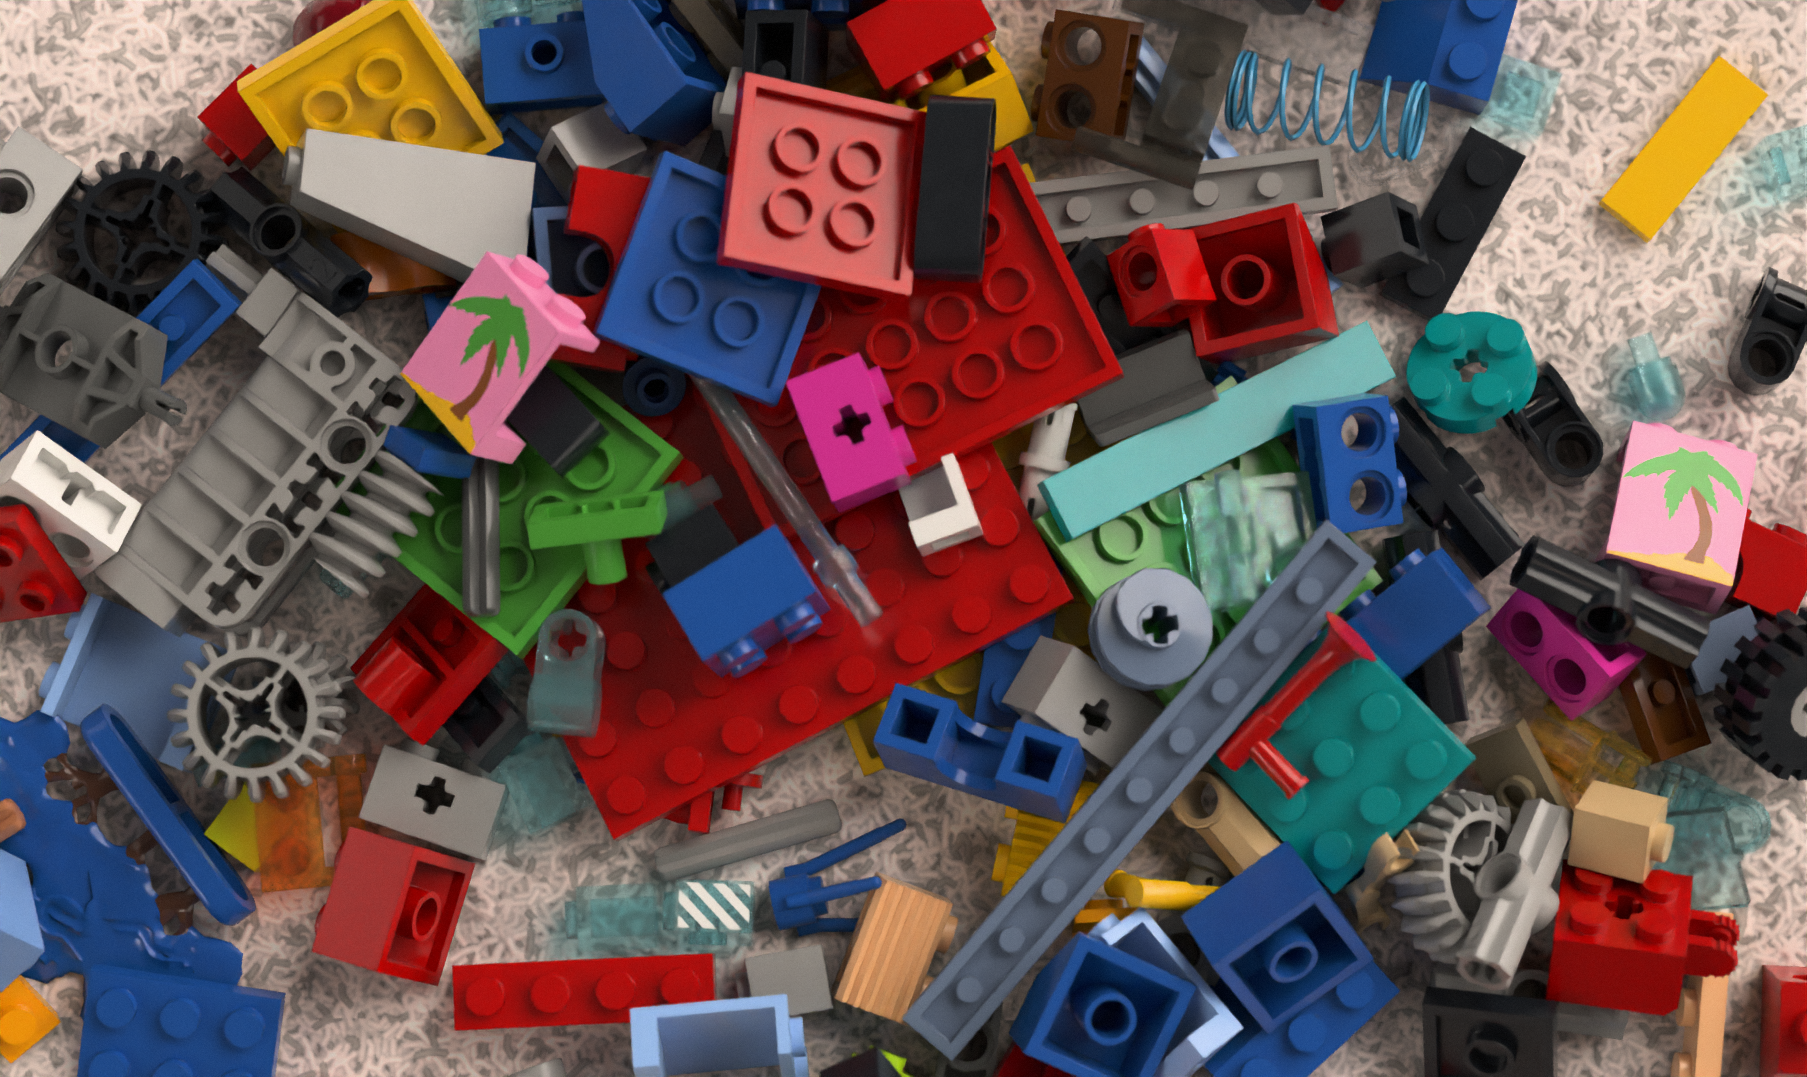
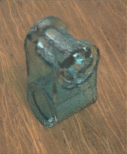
(567, 689)
(1704, 792)

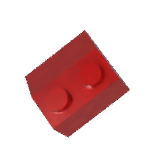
(911, 39)
(1265, 286)
(392, 907)

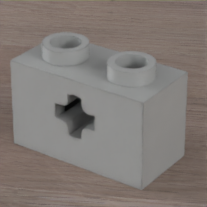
(1075, 697)
(396, 802)

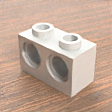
(69, 500)

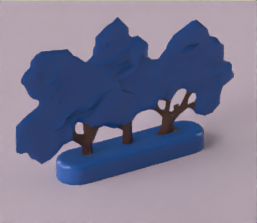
(99, 896)

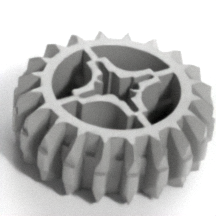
(237, 737)
(1437, 891)

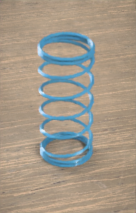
(1412, 120)

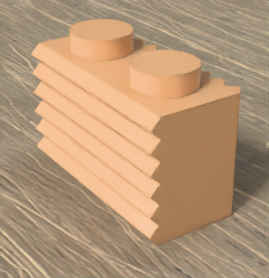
(893, 948)

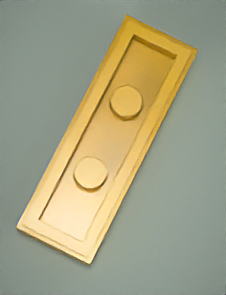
(1683, 149)

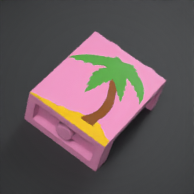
(491, 351)
(1680, 513)

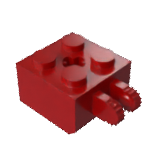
(1633, 941)

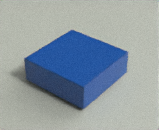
(429, 452)

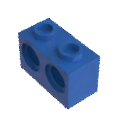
(1337, 467)

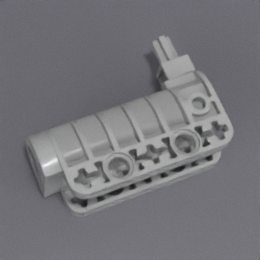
(260, 464)

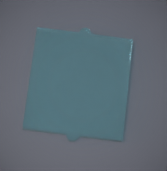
(1707, 851)

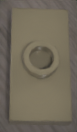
(1514, 767)

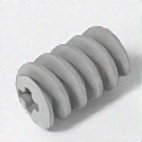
(373, 522)

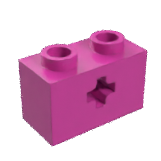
(824, 404)

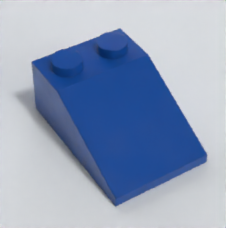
(650, 70)

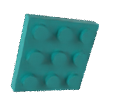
(1369, 761)

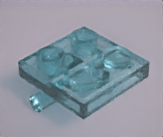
(1244, 532)

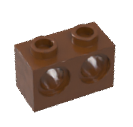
(1105, 82)

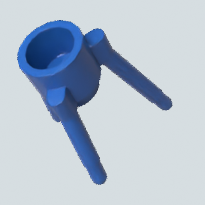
(801, 899)

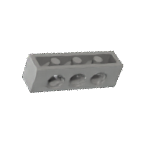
(42, 182)

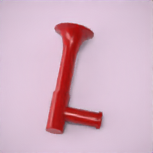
(1251, 738)

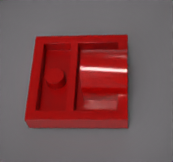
(32, 571)
(426, 664)

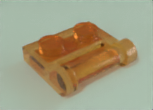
(291, 827)

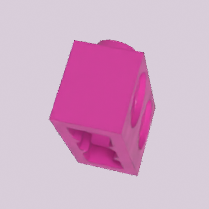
(1558, 656)

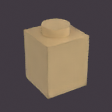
(1620, 831)

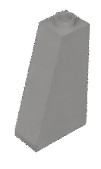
(414, 198)

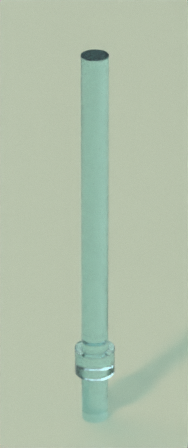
(833, 562)

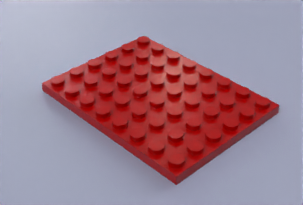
(684, 731)

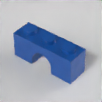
(940, 744)

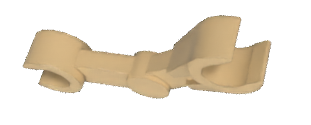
(1380, 866)

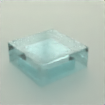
(1522, 95)

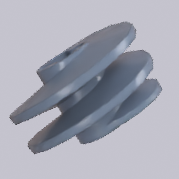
(1165, 601)

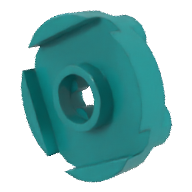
(1465, 339)

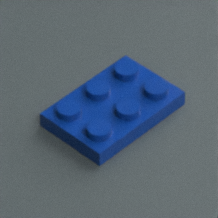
(177, 1027)

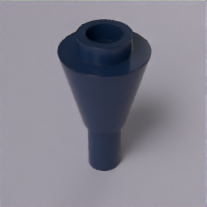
(653, 387)

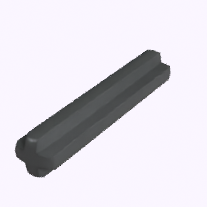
(481, 539)

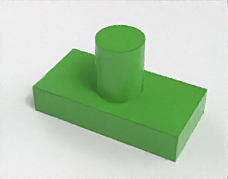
(599, 527)

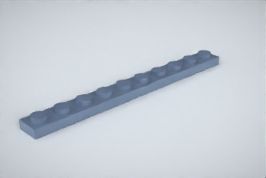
(1138, 790)

